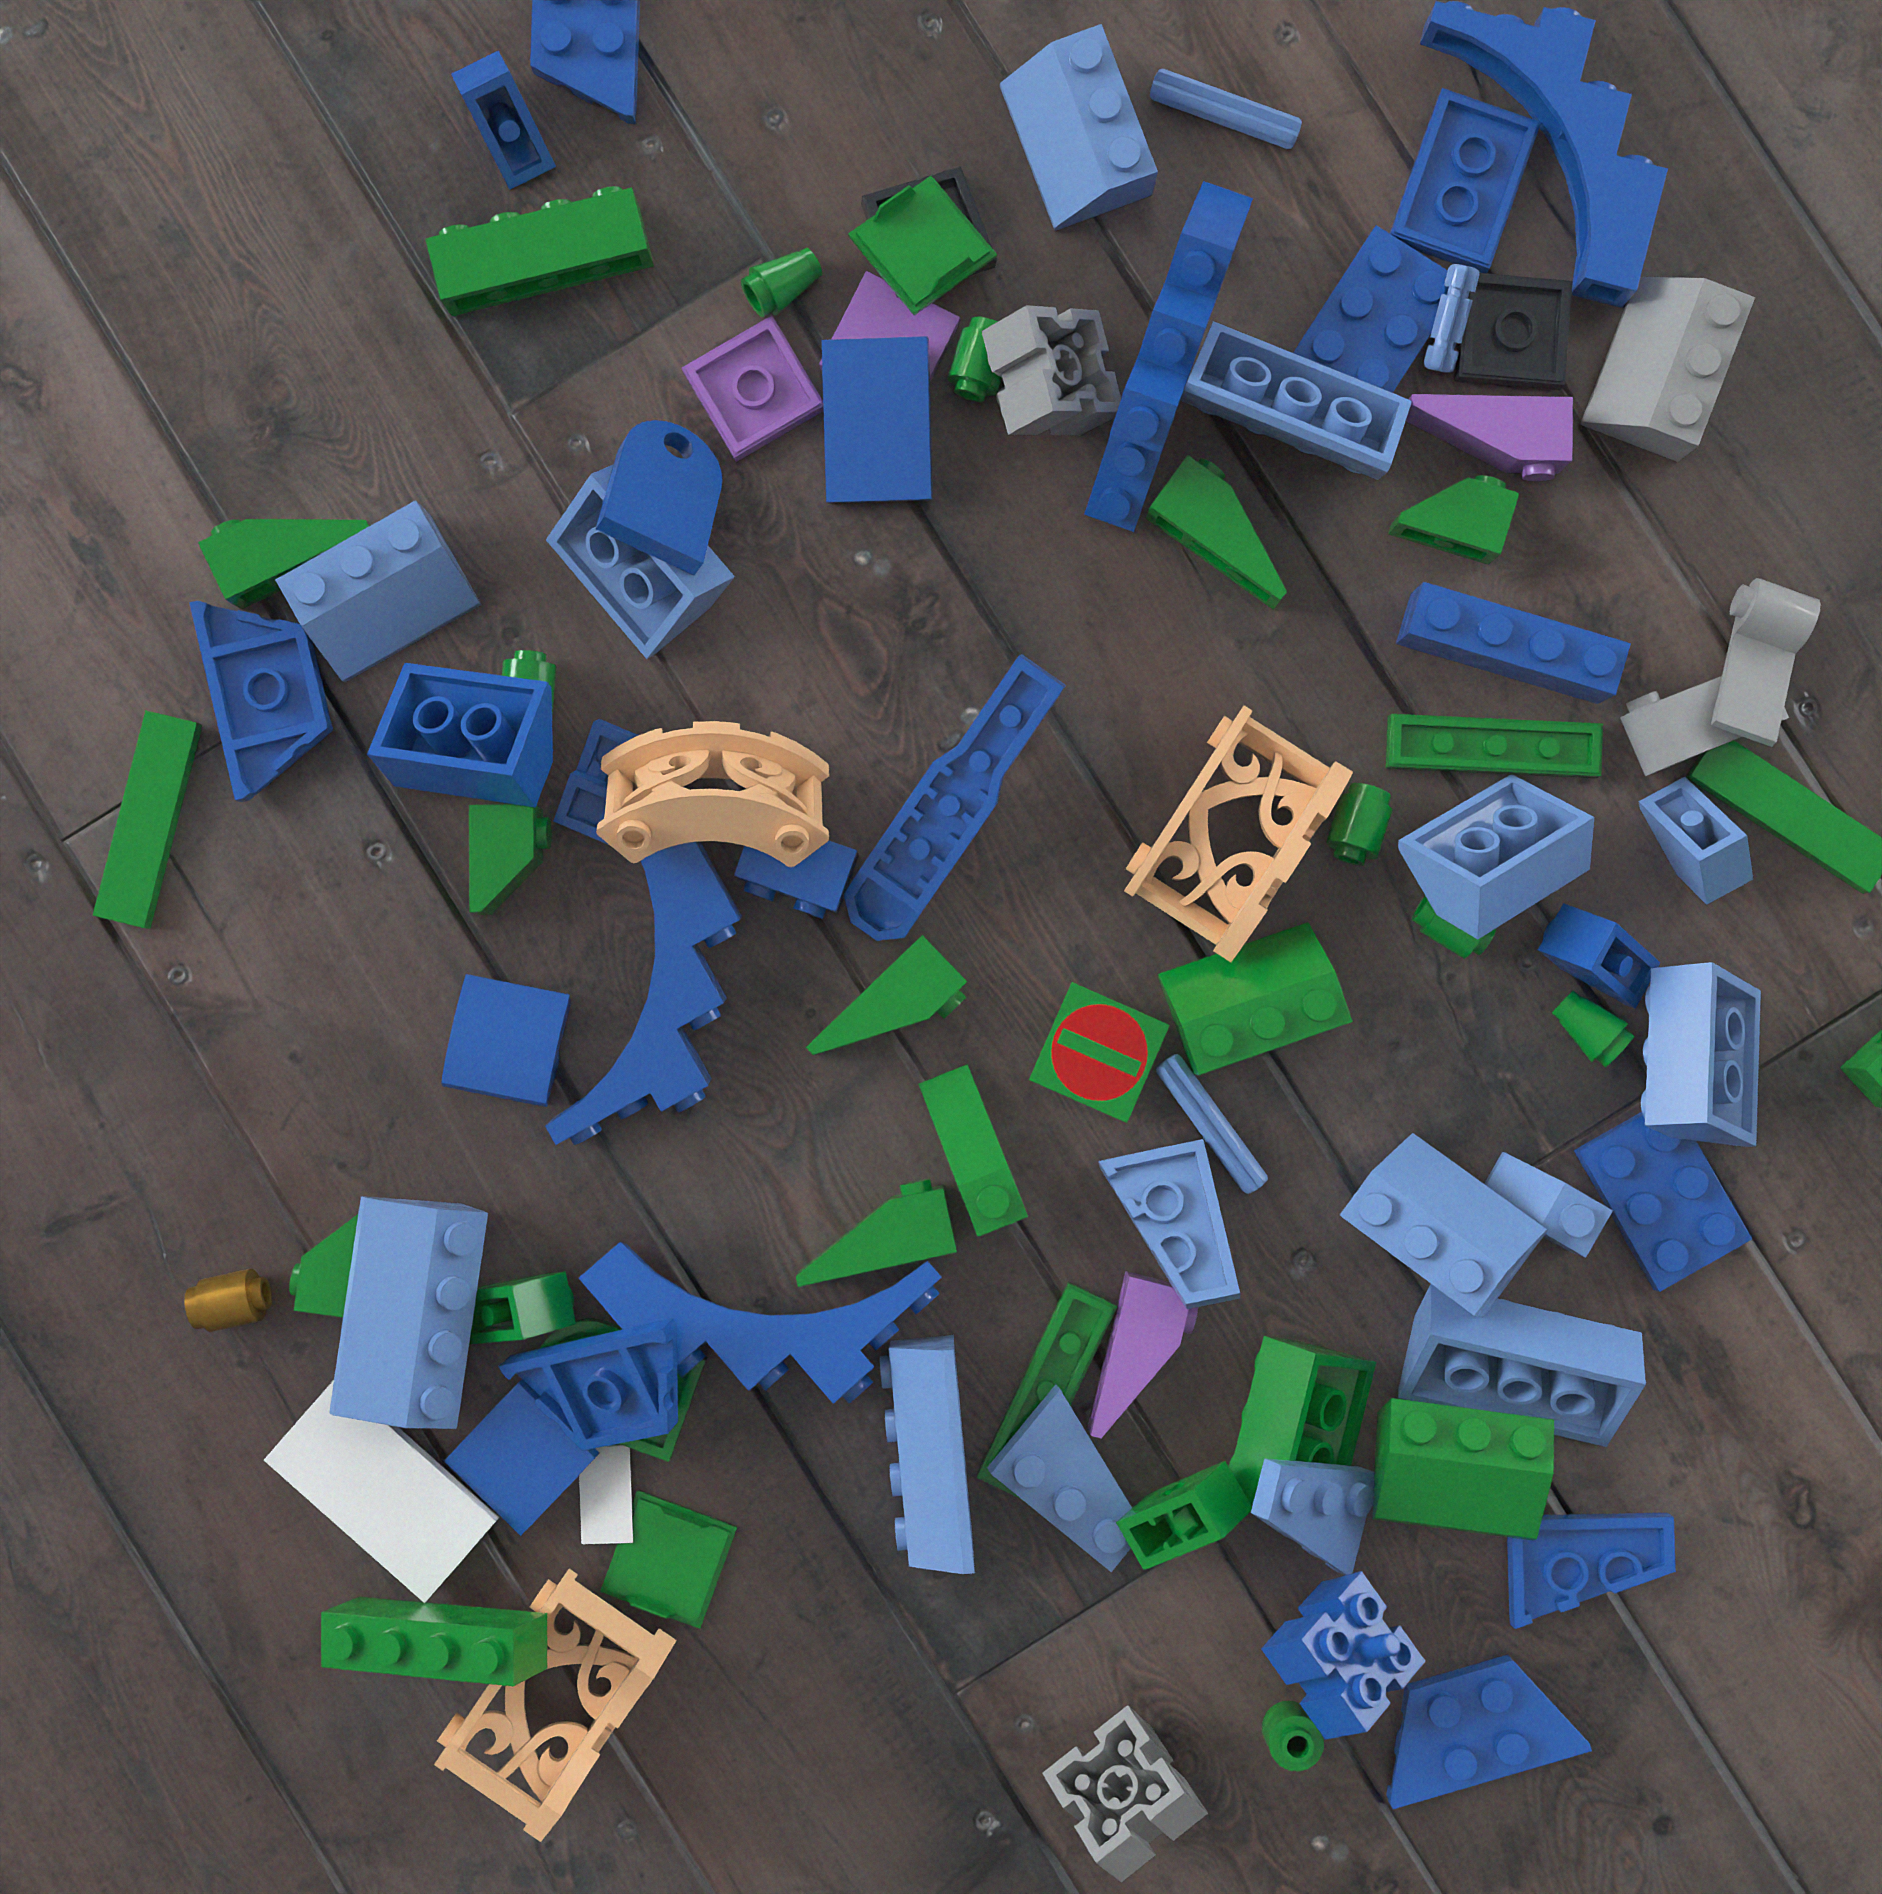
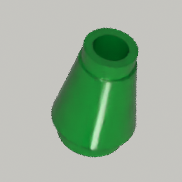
(780, 281)
(1593, 1028)

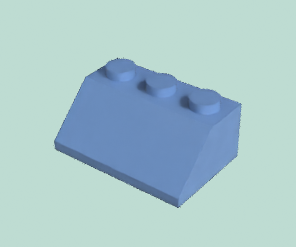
(1079, 129)
(637, 590)
(379, 591)
(1498, 854)
(1702, 1055)
(1444, 1224)

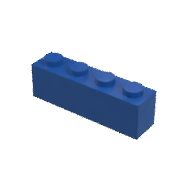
(1513, 643)

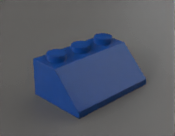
(466, 734)

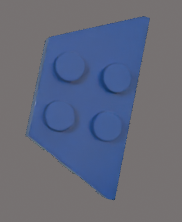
(589, 50)
(261, 692)
(606, 1384)
(1475, 1730)

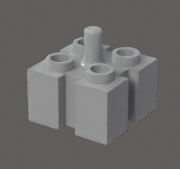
(1052, 371)
(1124, 1794)

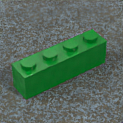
(539, 250)
(434, 1640)

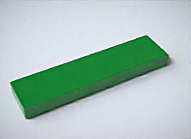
(1494, 746)
(1791, 813)
(147, 819)
(1058, 1359)

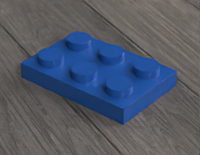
(1377, 313)
(1662, 1200)

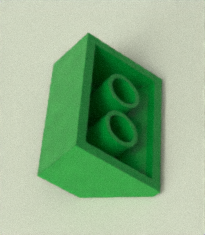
(1258, 1002)
(1300, 1408)
(1462, 1468)

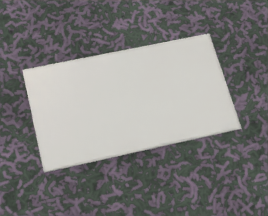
(607, 1497)

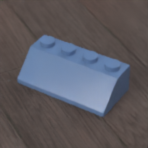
(1297, 401)
(408, 1312)
(1524, 1365)
(930, 1452)

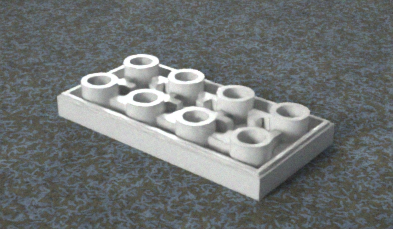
(383, 1494)

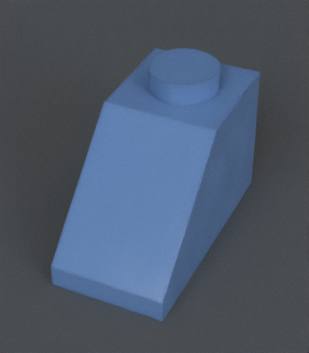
(1698, 840)
(1566, 1212)

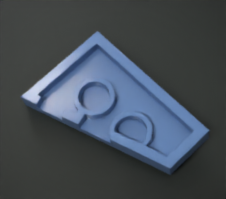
(1179, 1218)
(1065, 1479)
(1317, 1507)

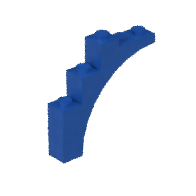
(1583, 121)
(1167, 355)
(660, 1058)
(754, 1343)

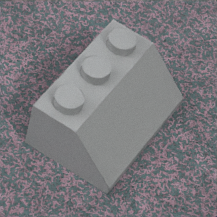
(1667, 363)

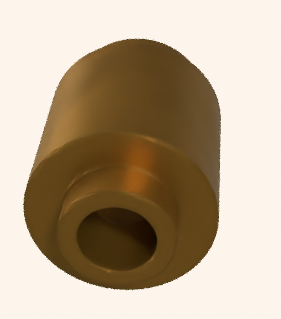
(228, 1300)

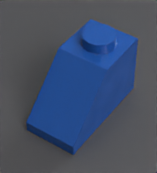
(503, 120)
(1598, 954)

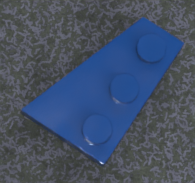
(1585, 1558)

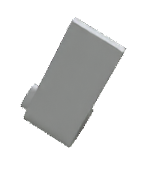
(1757, 671)
(1675, 726)

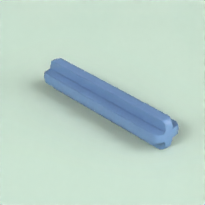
(1225, 108)
(1211, 1123)

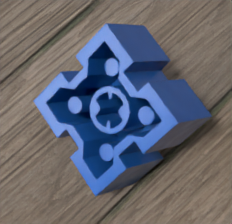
(1343, 1656)

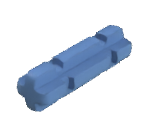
(1451, 318)

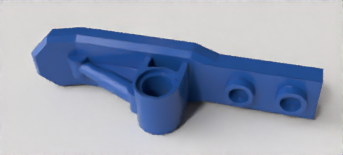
(948, 807)

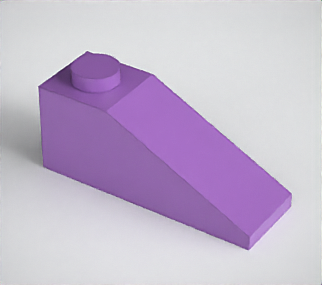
(1504, 431)
(1141, 1340)

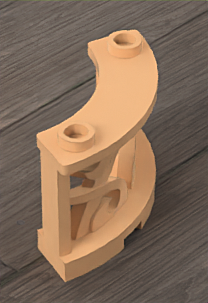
(654, 811)
(1241, 906)
(552, 1778)

